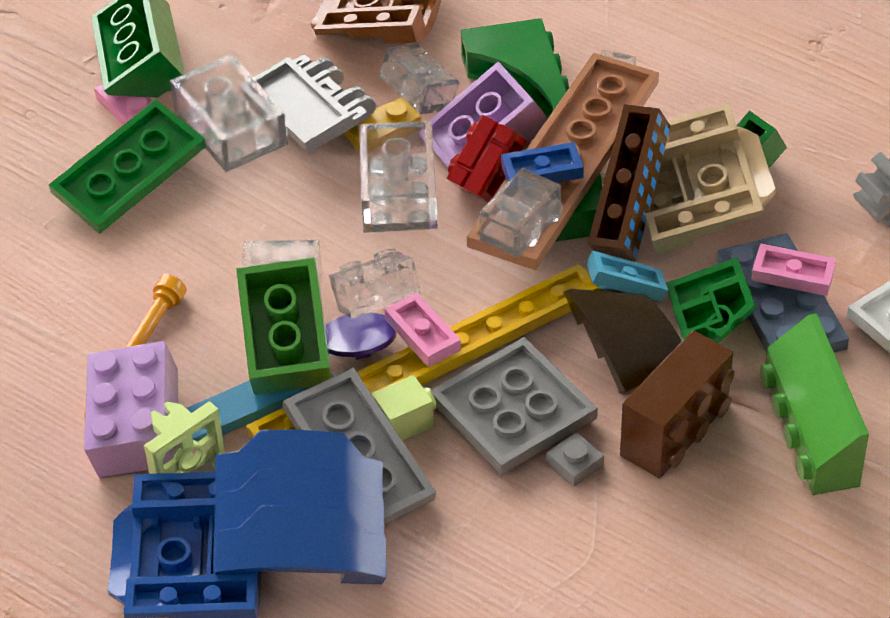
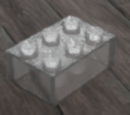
(229, 112)
(397, 177)

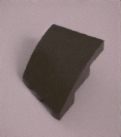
(625, 331)

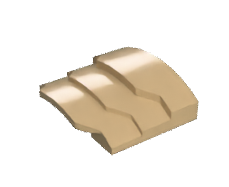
(707, 179)

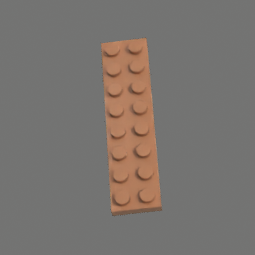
(590, 118)

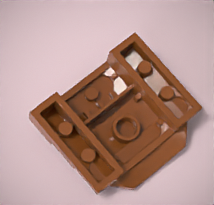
(389, 19)

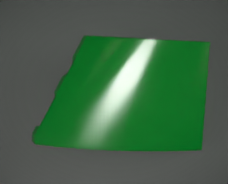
(711, 300)

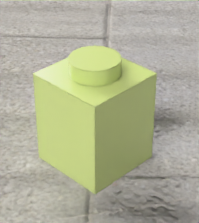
(407, 406)

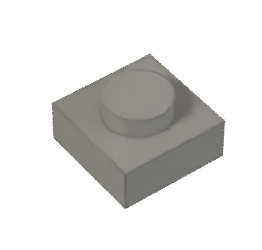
(575, 459)

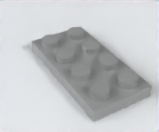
(349, 408)

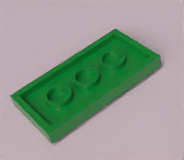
(127, 166)

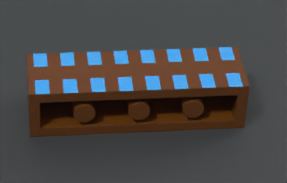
(629, 182)

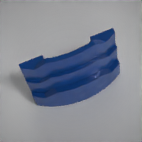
(300, 507)
(167, 553)

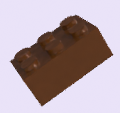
(676, 404)

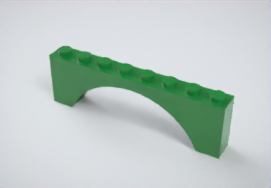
(528, 56)

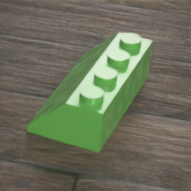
(816, 408)

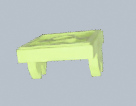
(178, 429)

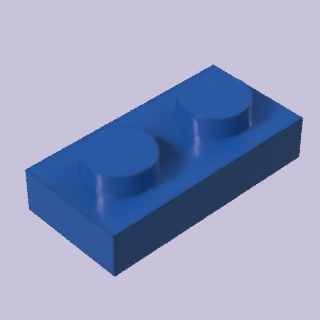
(552, 162)

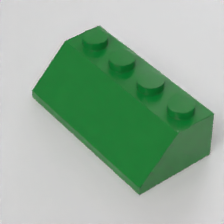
(137, 47)

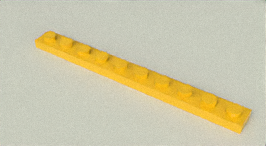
(478, 336)

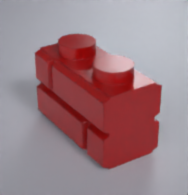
(479, 163)

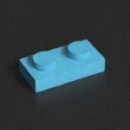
(626, 276)

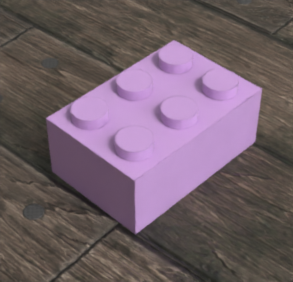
(120, 396)

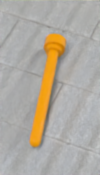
(167, 293)

